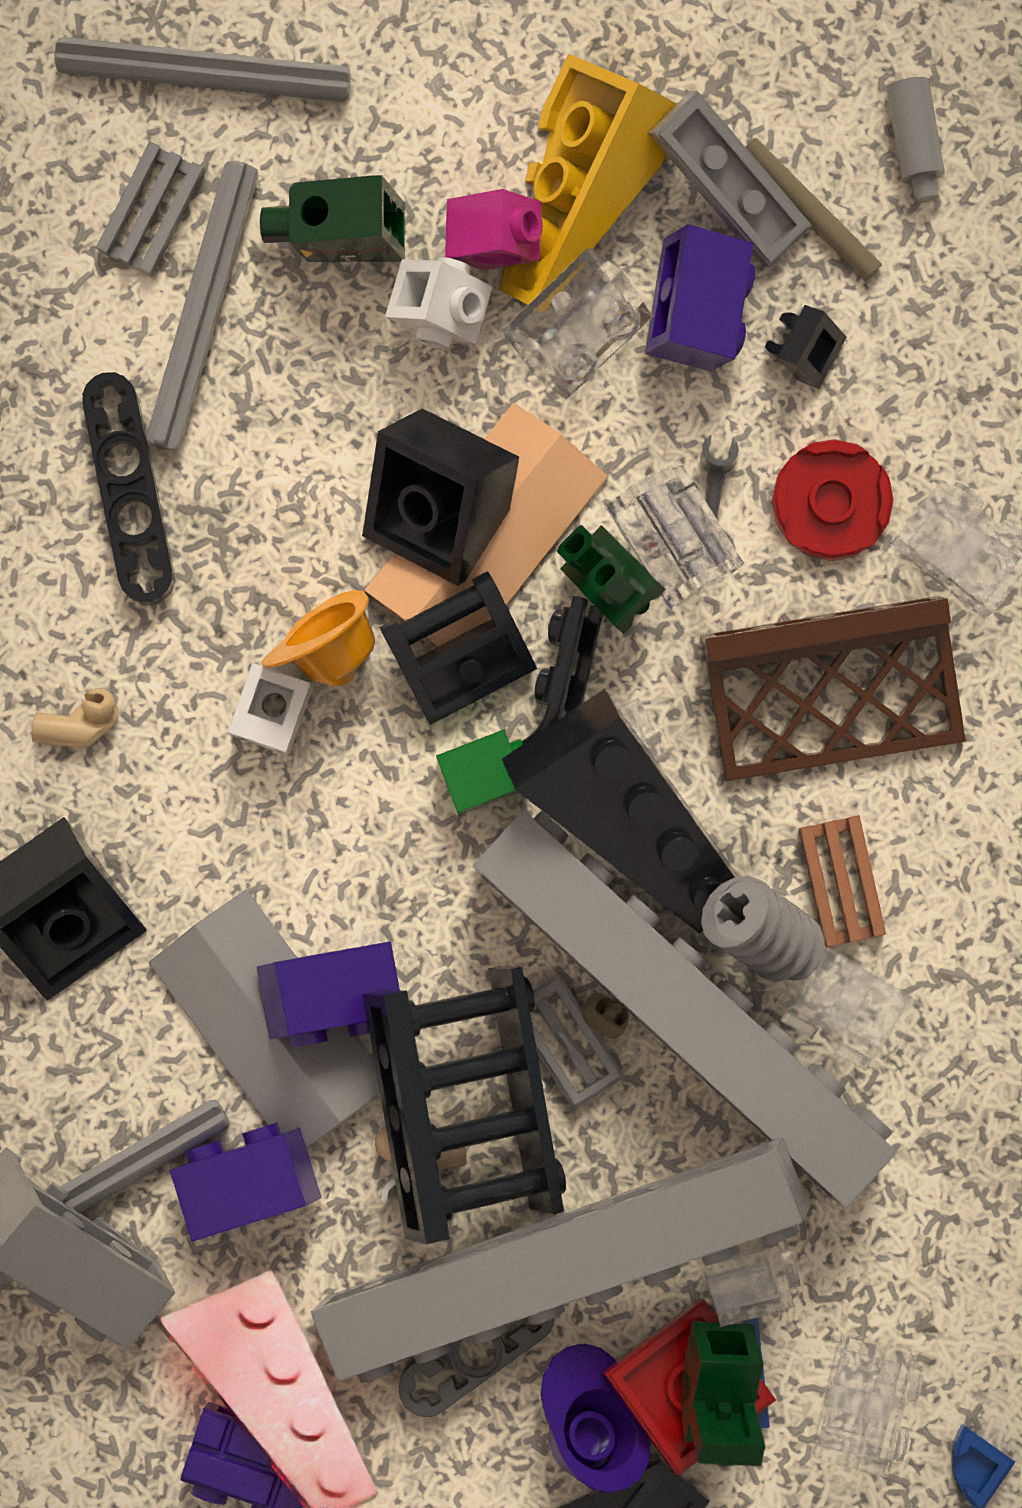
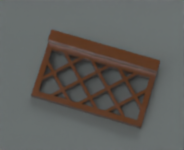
(827, 635)

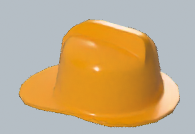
(328, 640)

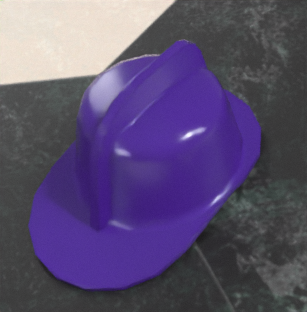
(588, 1422)

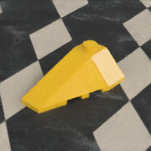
(590, 168)

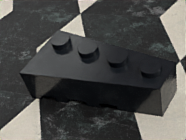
(620, 803)

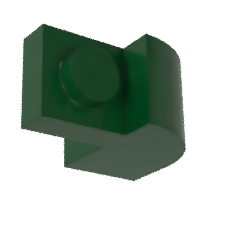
(721, 1394)

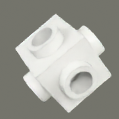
(450, 306)

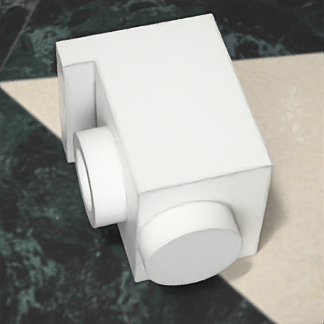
(250, 720)

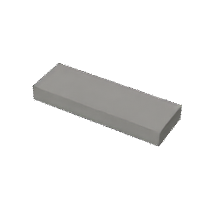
(729, 178)

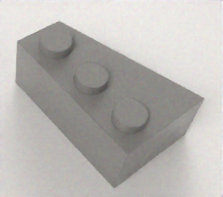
(74, 1261)

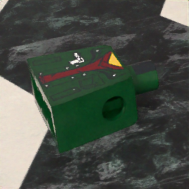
(340, 220)

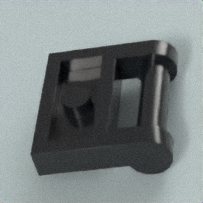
(466, 665)

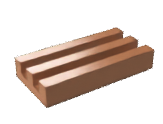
(831, 831)

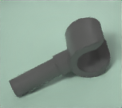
(716, 472)

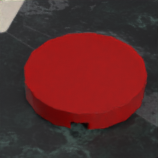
(820, 520)

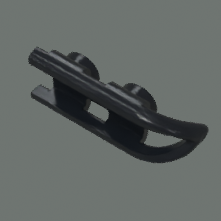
(557, 685)

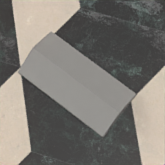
(218, 987)

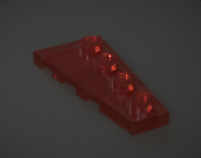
(267, 1377)

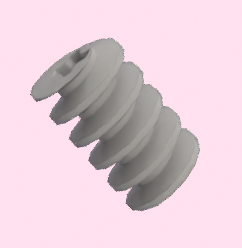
(763, 930)

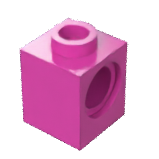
(493, 229)

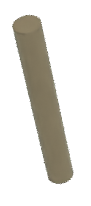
(820, 218)

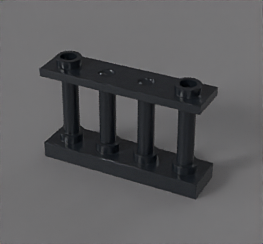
(408, 1083)

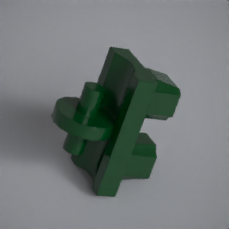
(608, 575)

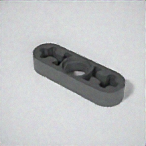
(447, 1390)

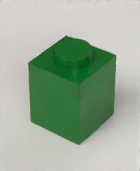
(477, 771)

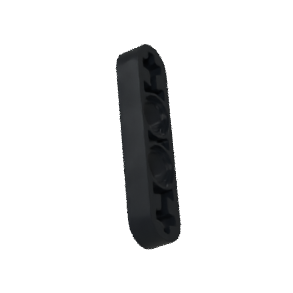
(122, 490)

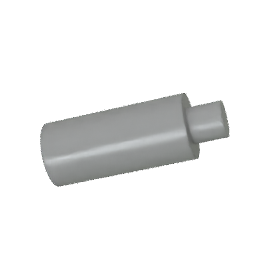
(916, 136)

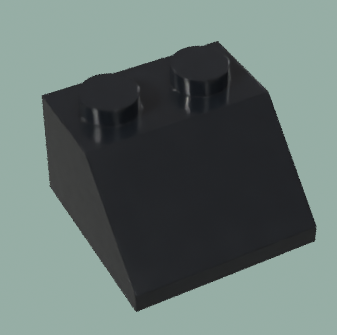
(437, 494)
(61, 910)

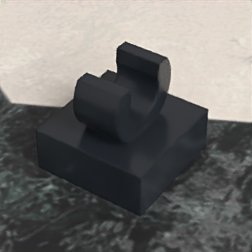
(809, 346)

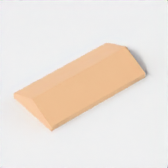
(548, 494)

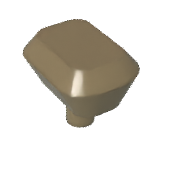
(605, 1015)

